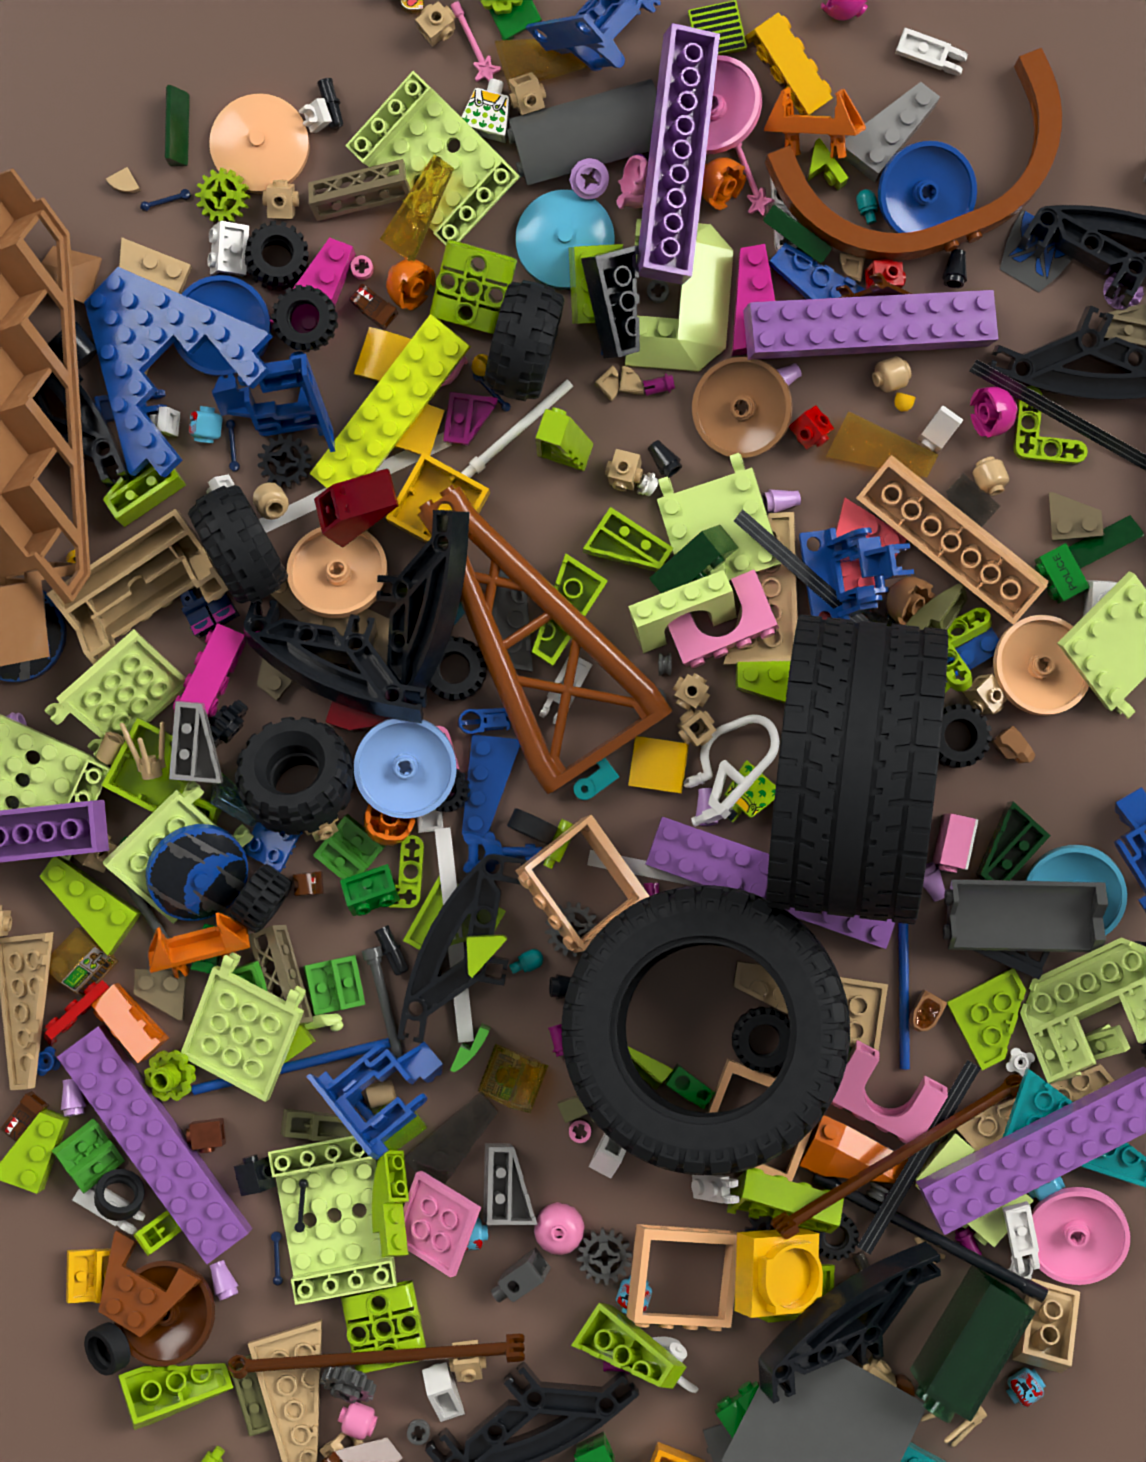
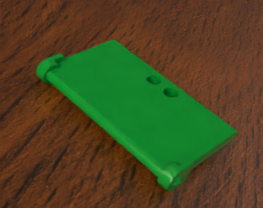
(517, 20)

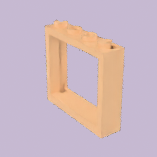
(612, 861)
(767, 1080)
(643, 1238)

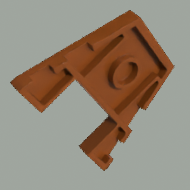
(133, 1298)

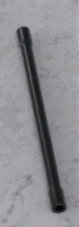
(1025, 1285)

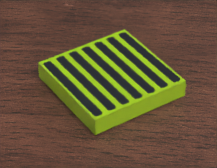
(724, 20)

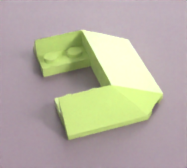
(703, 312)
(1076, 992)

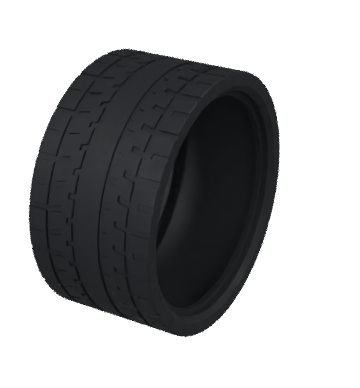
(857, 769)

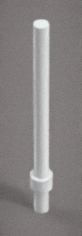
(477, 464)

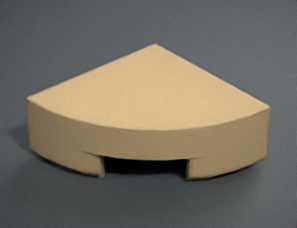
(123, 181)
(852, 266)
(630, 382)
(609, 383)

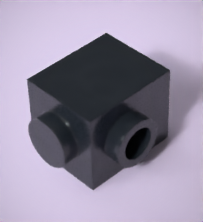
(254, 1175)

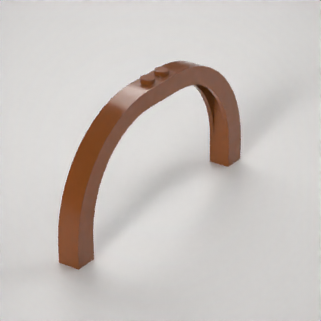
(847, 237)

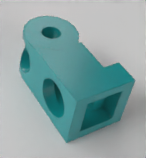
(589, 787)

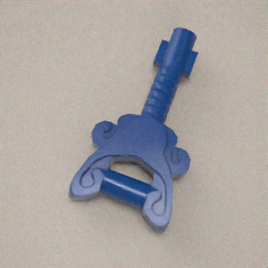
(491, 846)

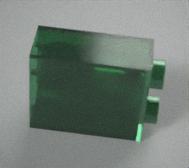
(969, 1346)

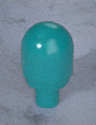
(867, 205)
(528, 961)

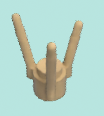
(147, 765)
(962, 1430)

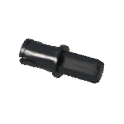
(328, 93)
(391, 950)

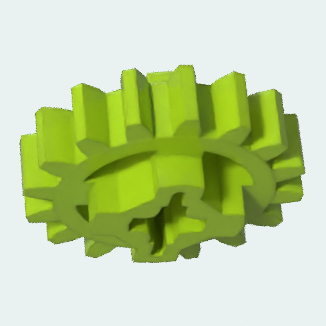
(232, 197)

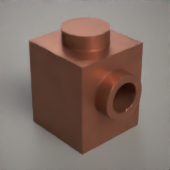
(206, 1134)

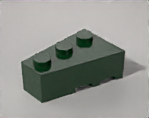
(695, 559)
(1011, 845)

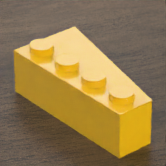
(790, 64)

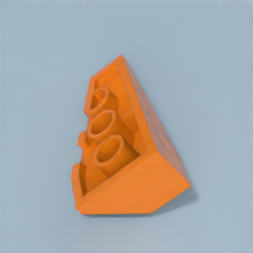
(844, 1152)

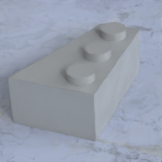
(193, 745)
(504, 1188)

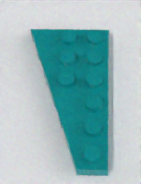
(1039, 1099)

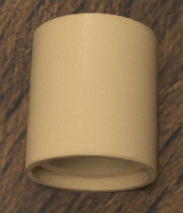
(110, 747)
(380, 1093)

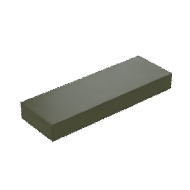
(252, 1403)

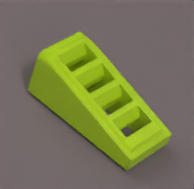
(650, 1069)

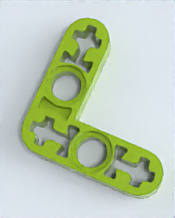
(1037, 442)
(955, 641)
(412, 884)

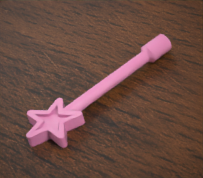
(484, 66)
(758, 198)

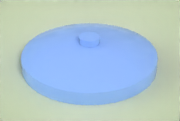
(405, 768)

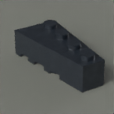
(614, 299)

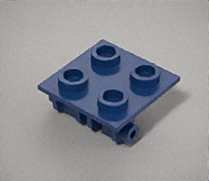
(270, 846)

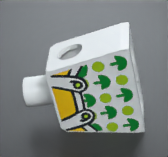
(489, 111)

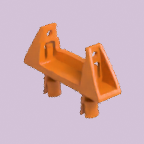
(846, 122)
(197, 945)

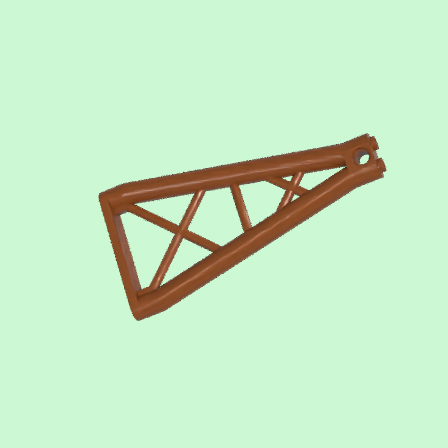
(524, 577)

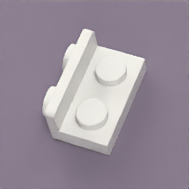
(228, 248)

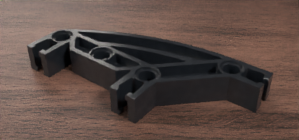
(1102, 228)
(1046, 363)
(95, 431)
(427, 600)
(309, 663)
(425, 985)
(846, 1319)
(575, 1403)

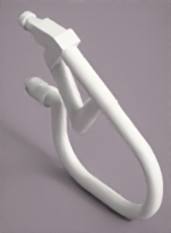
(718, 809)

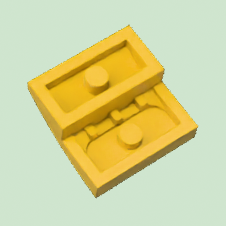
(379, 353)
(422, 432)
(658, 764)
(86, 1274)

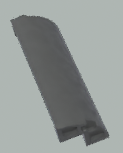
(593, 127)
(1025, 915)

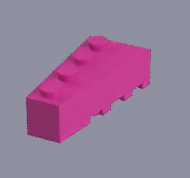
(326, 273)
(752, 285)
(212, 666)

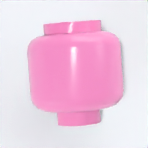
(357, 1420)

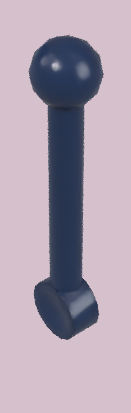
(185, 194)
(505, 406)
(234, 465)
(276, 1237)

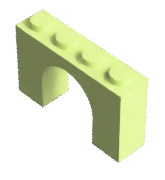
(655, 613)
(988, 1227)

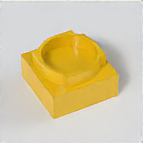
(426, 483)
(777, 1273)

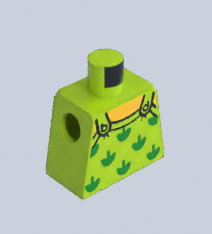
(755, 798)

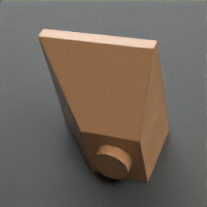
(84, 272)

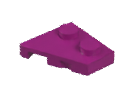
(466, 416)

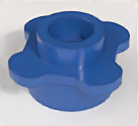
(53, 1063)

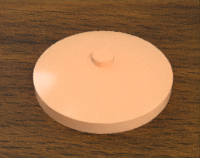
(260, 141)
(334, 578)
(1035, 669)

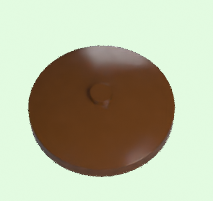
(185, 1325)

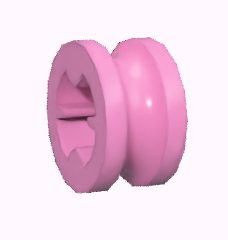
(367, 272)
(587, 1128)

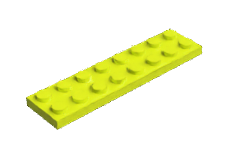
(393, 404)

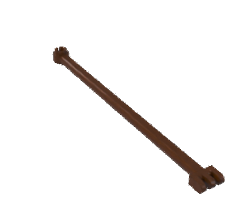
(788, 1225)
(512, 1348)

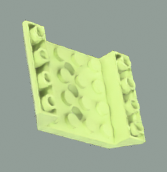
(414, 128)
(59, 776)
(331, 1255)

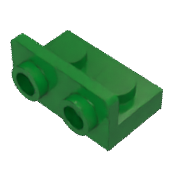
(370, 890)

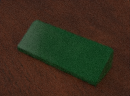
(177, 126)
(796, 233)
(1114, 538)

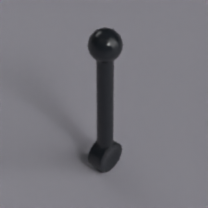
(300, 1226)

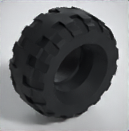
(523, 340)
(237, 544)
(286, 746)

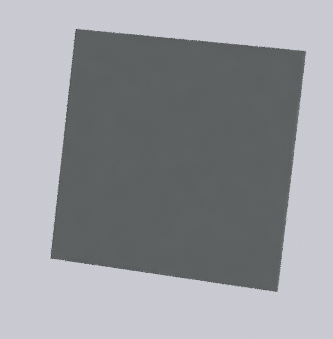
(833, 1417)

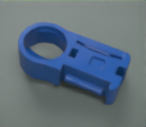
(488, 719)

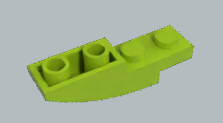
(388, 1197)

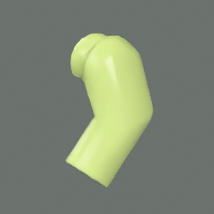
(324, 1020)

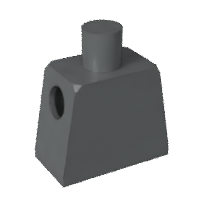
(521, 1277)

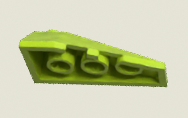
(167, 1390)

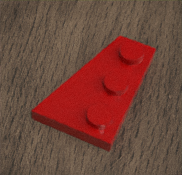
(73, 1010)

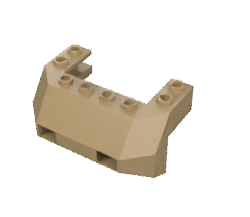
(138, 581)

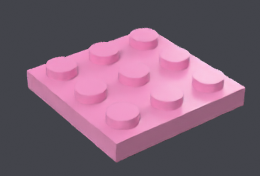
(438, 1223)

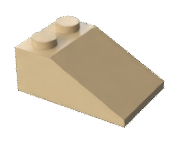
(1051, 1333)

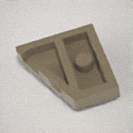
(1129, 325)
(1073, 519)
(162, 990)

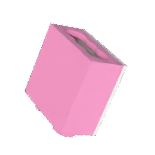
(954, 842)

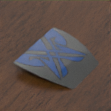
(1023, 265)

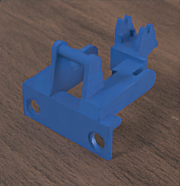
(591, 31)
(283, 418)
(852, 546)
(1133, 813)
(379, 1063)

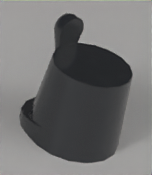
(85, 348)

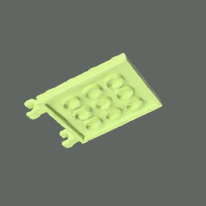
(719, 504)
(1111, 644)
(119, 688)
(132, 855)
(242, 1030)

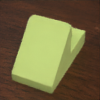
(1107, 1041)

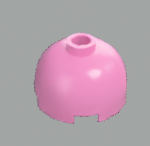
(559, 1228)

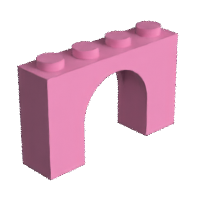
(755, 622)
(904, 1121)

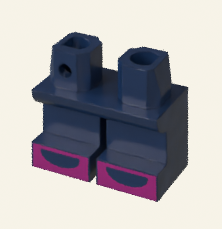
(199, 615)

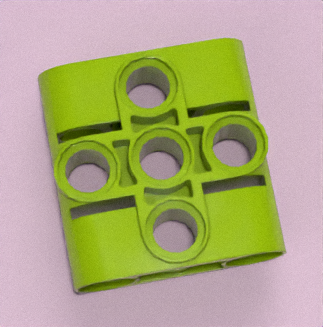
(459, 264)
(364, 1314)

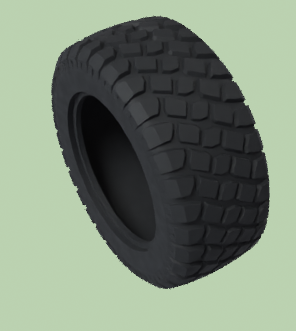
(599, 1052)

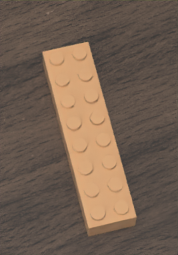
(952, 540)

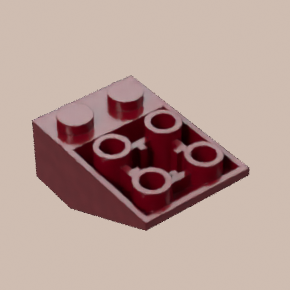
(355, 506)
(352, 719)

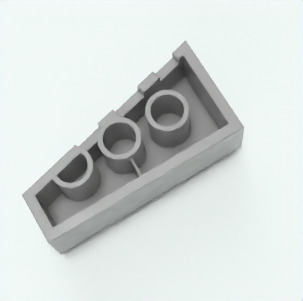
(890, 131)

